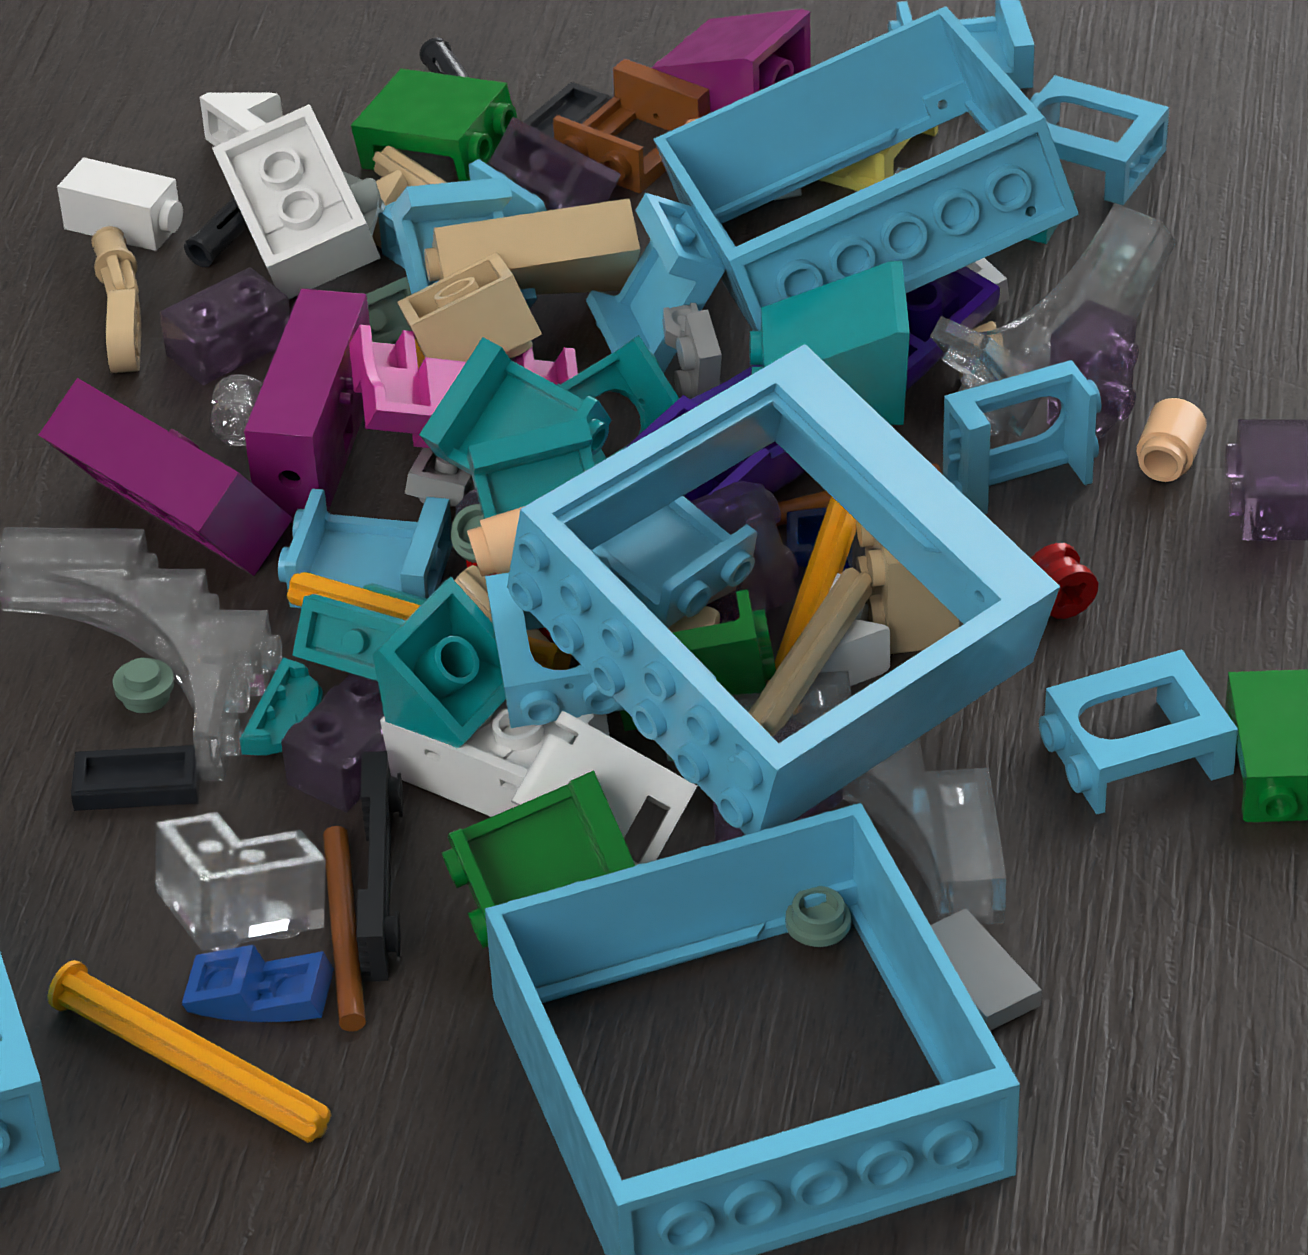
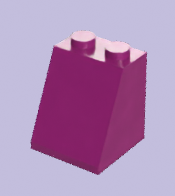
(742, 54)

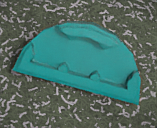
(285, 702)

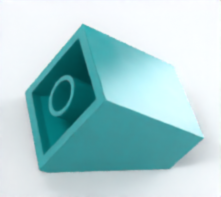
(853, 327)

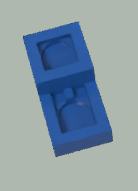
(244, 987)

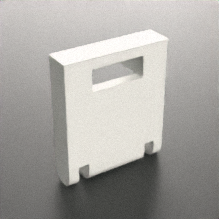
(621, 771)

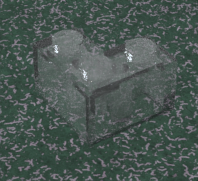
(236, 888)

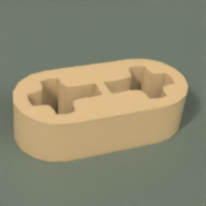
(123, 331)

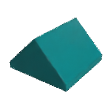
(441, 669)

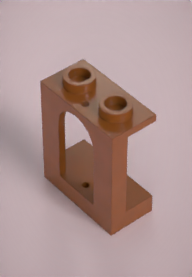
(639, 95)

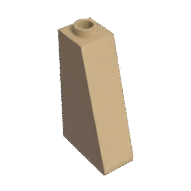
(546, 250)

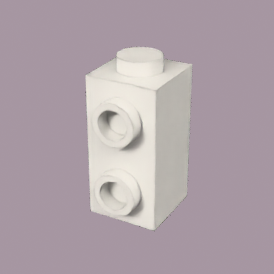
(120, 197)

